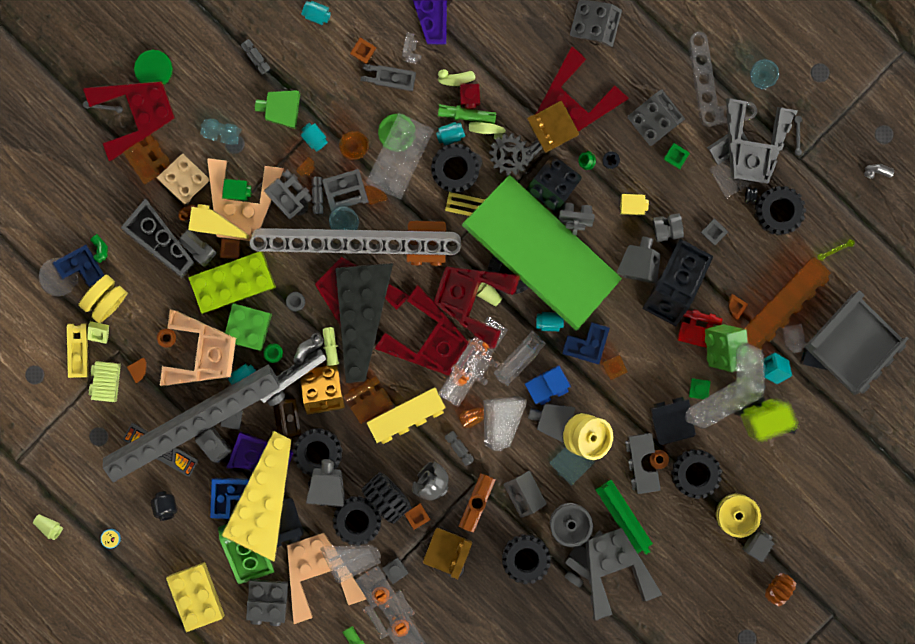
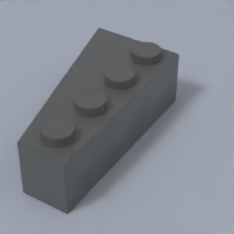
(154, 236)

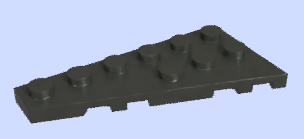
(360, 306)

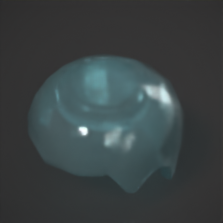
(764, 73)
(343, 219)

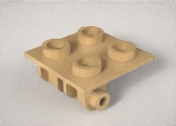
(183, 179)

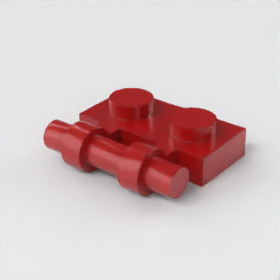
(695, 334)

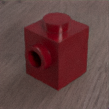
(470, 95)

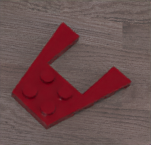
(148, 105)
(579, 115)
(328, 289)
(458, 292)
(441, 348)

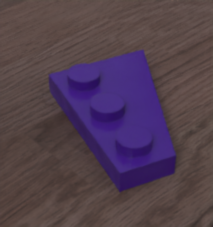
(433, 20)
(248, 452)

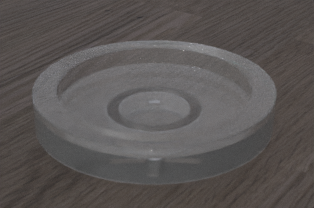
(52, 284)

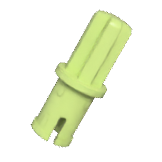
(330, 346)

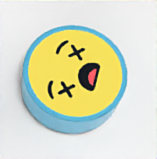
(110, 538)

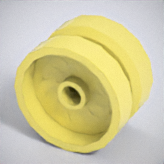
(103, 299)
(588, 436)
(727, 511)

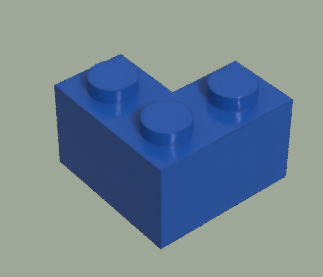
(548, 384)
(222, 495)

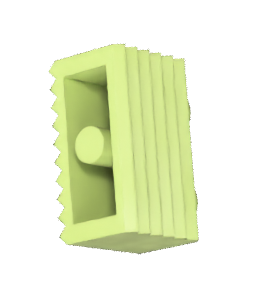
(105, 381)

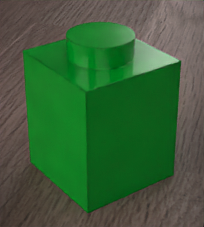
(236, 190)

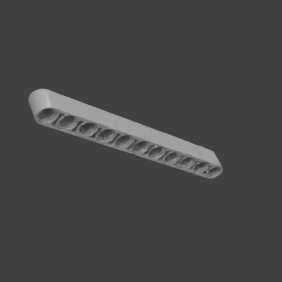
(363, 236)

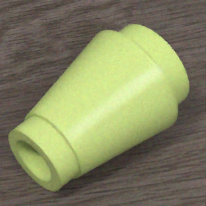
(489, 294)
(48, 527)

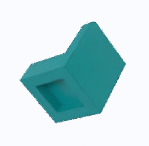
(776, 368)

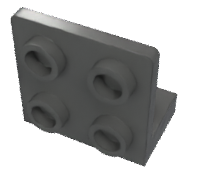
(596, 21)
(656, 117)

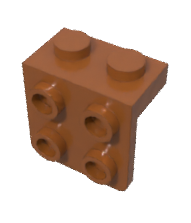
(433, 226)

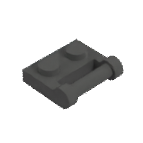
(344, 184)

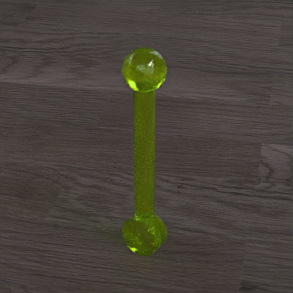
(850, 243)

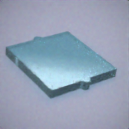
(570, 465)

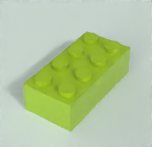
(232, 282)
(768, 419)

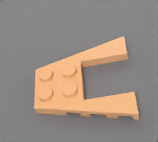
(242, 214)
(213, 354)
(307, 562)

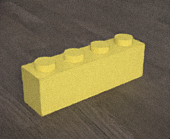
(405, 415)

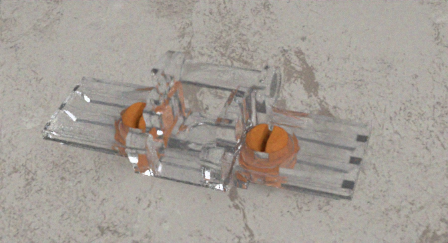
(471, 367)
(394, 605)

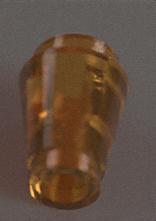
(471, 417)

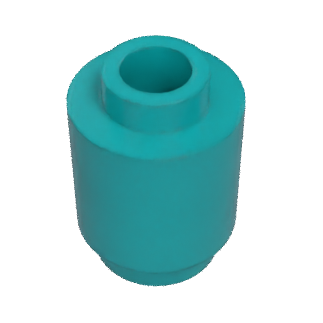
(316, 12)
(450, 133)
(314, 137)
(549, 321)
(241, 373)

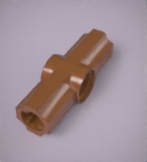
(471, 514)

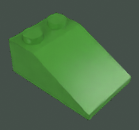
(244, 562)

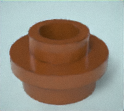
(160, 338)
(653, 456)

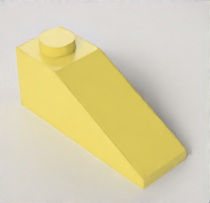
(209, 221)

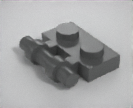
(283, 198)

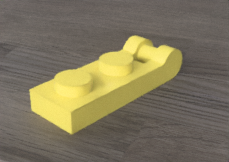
(77, 351)

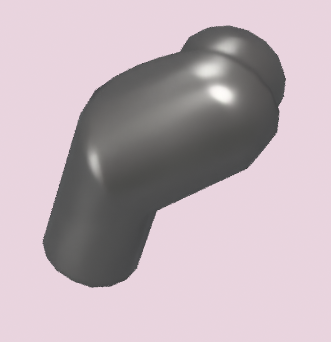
(878, 168)

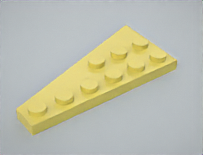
(259, 509)

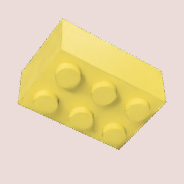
(195, 597)

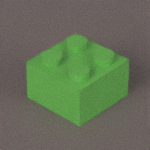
(248, 326)
(722, 346)

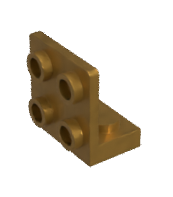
(553, 126)
(322, 390)
(447, 552)

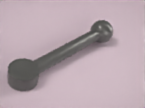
(118, 109)
(797, 120)

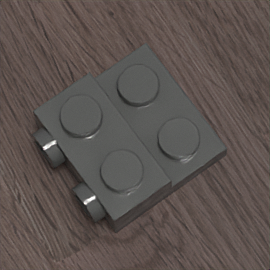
(267, 602)

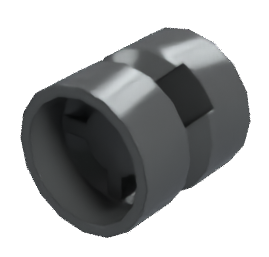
(668, 227)

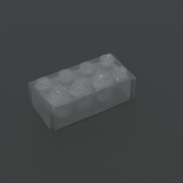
(400, 156)

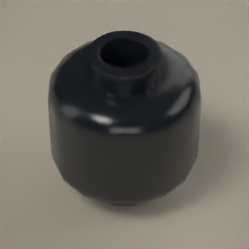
(164, 506)

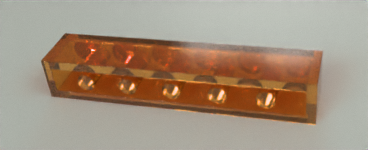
(786, 302)

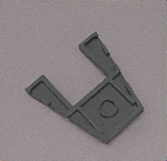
(751, 159)
(607, 555)

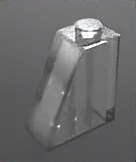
(519, 358)
(502, 420)
(350, 560)

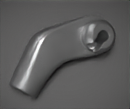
(307, 347)

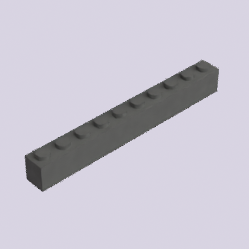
(190, 423)

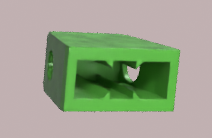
(280, 107)

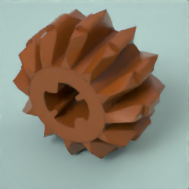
(780, 589)

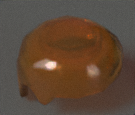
(353, 145)

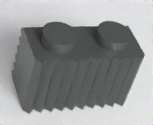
(758, 545)

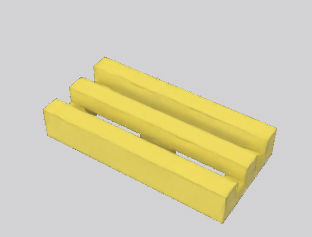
(450, 201)

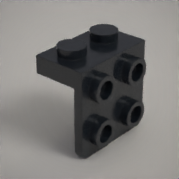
(554, 183)
(671, 422)
(290, 525)

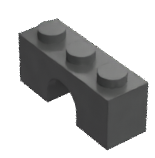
(643, 480)

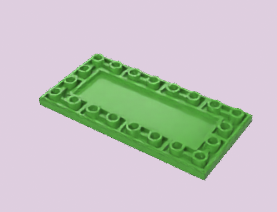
(542, 252)

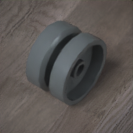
(571, 513)

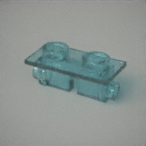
(212, 128)

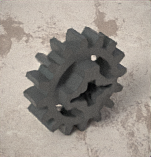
(505, 148)

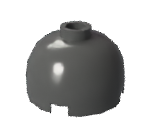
(432, 482)

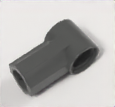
(200, 250)

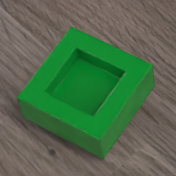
(676, 156)
(699, 388)

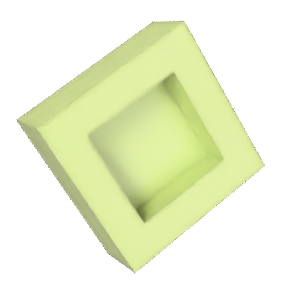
(98, 332)

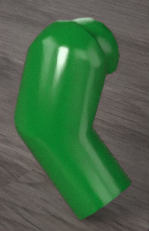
(102, 248)

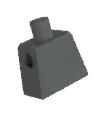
(640, 262)
(552, 419)
(213, 445)
(326, 486)

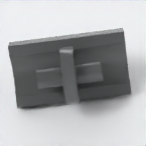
(576, 220)

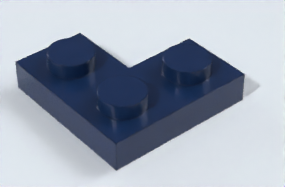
(82, 262)
(592, 348)

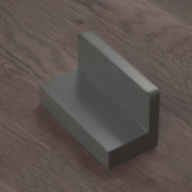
(525, 494)
(578, 561)

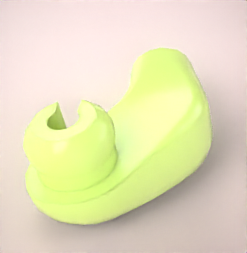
(455, 79)
(487, 128)

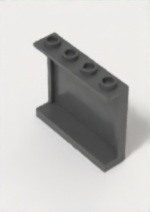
(856, 344)

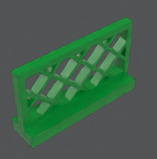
(624, 516)

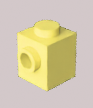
(633, 204)

